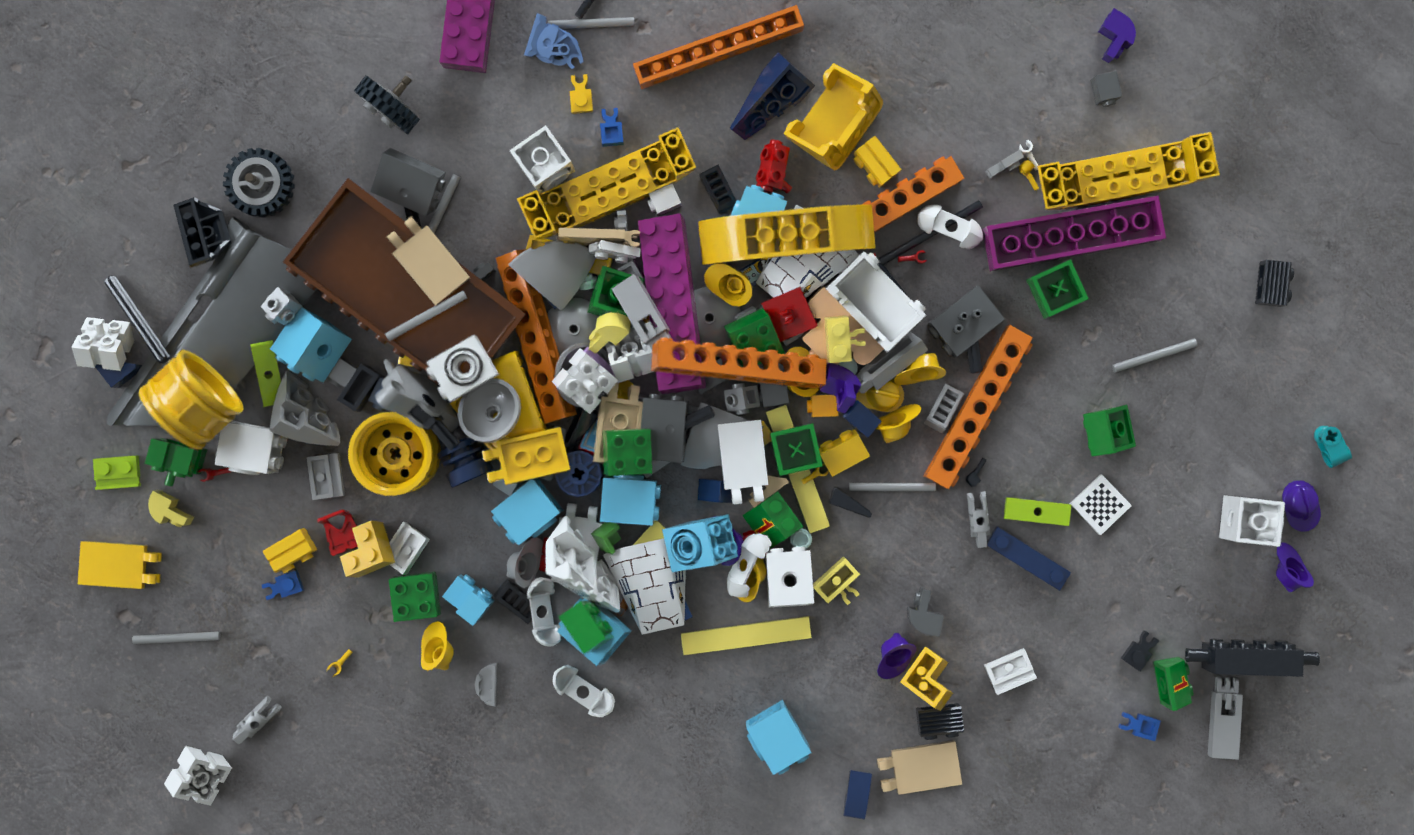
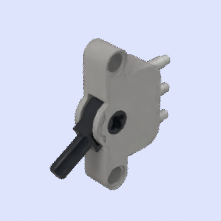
(419, 401)

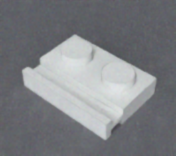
(619, 252)
(407, 547)
(1010, 671)

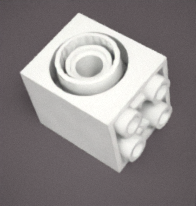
(543, 160)
(447, 370)
(250, 449)
(1252, 520)
(793, 564)

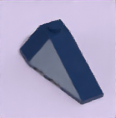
(773, 92)

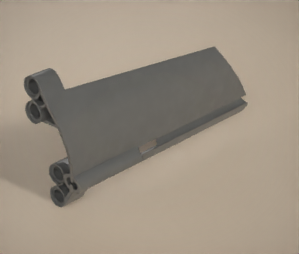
(222, 337)

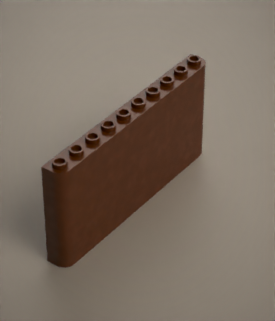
(354, 266)

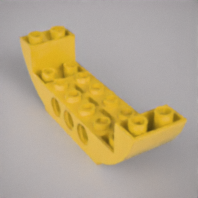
(1128, 173)
(608, 187)
(786, 233)

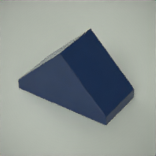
(118, 378)
(862, 419)
(713, 491)

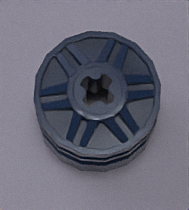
(465, 462)
(590, 480)

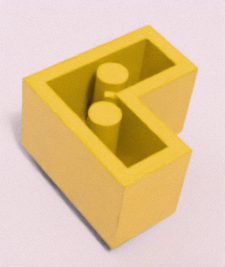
(372, 552)
(922, 679)

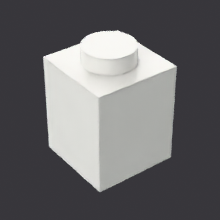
(664, 200)

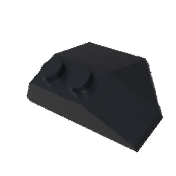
(202, 230)

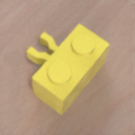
(838, 339)
(836, 580)

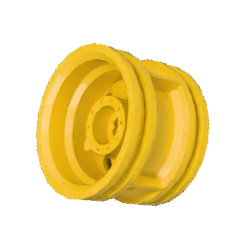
(190, 400)
(367, 467)

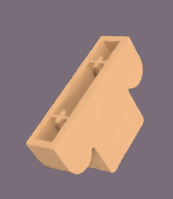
(825, 305)

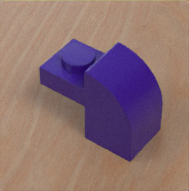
(1120, 30)
(842, 384)

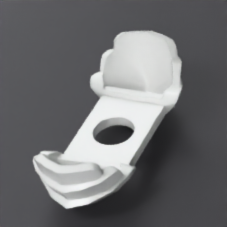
(934, 218)
(752, 548)
(543, 628)
(598, 702)

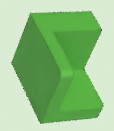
(607, 536)

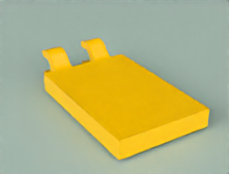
(529, 457)
(116, 565)

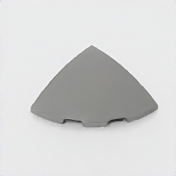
(555, 269)
(300, 415)
(703, 442)

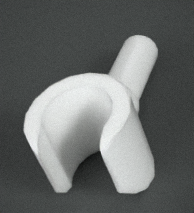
(1028, 153)

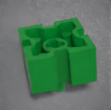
(175, 458)

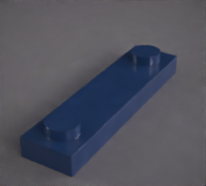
(1028, 558)

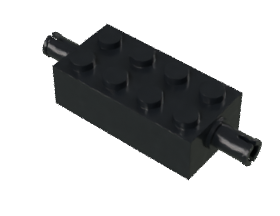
(1252, 658)

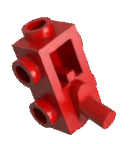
(773, 167)

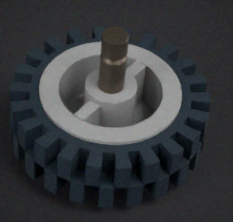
(387, 103)
(258, 182)

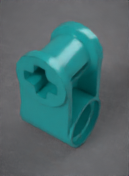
(1334, 449)

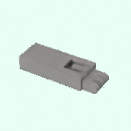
(637, 306)
(891, 363)
(1225, 729)

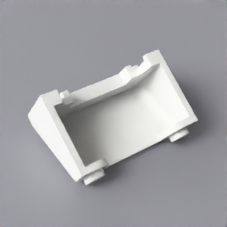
(876, 301)

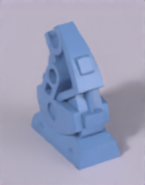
(551, 41)

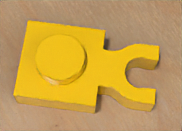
(581, 97)

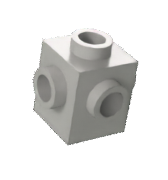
(281, 306)
(741, 398)

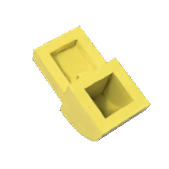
(611, 328)
(163, 507)

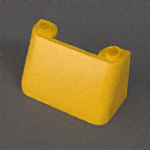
(837, 117)
(511, 372)

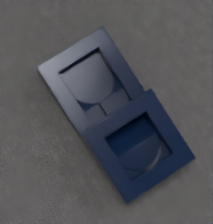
(857, 794)

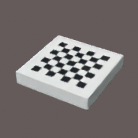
(1100, 504)

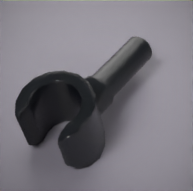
(972, 478)

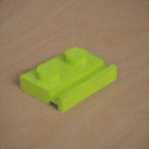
(116, 472)

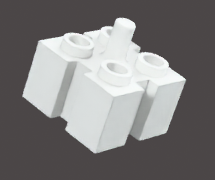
(103, 344)
(629, 357)
(584, 381)
(197, 775)

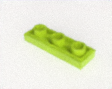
(265, 361)
(1049, 511)

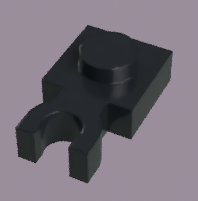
(1138, 654)

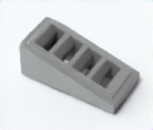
(935, 424)

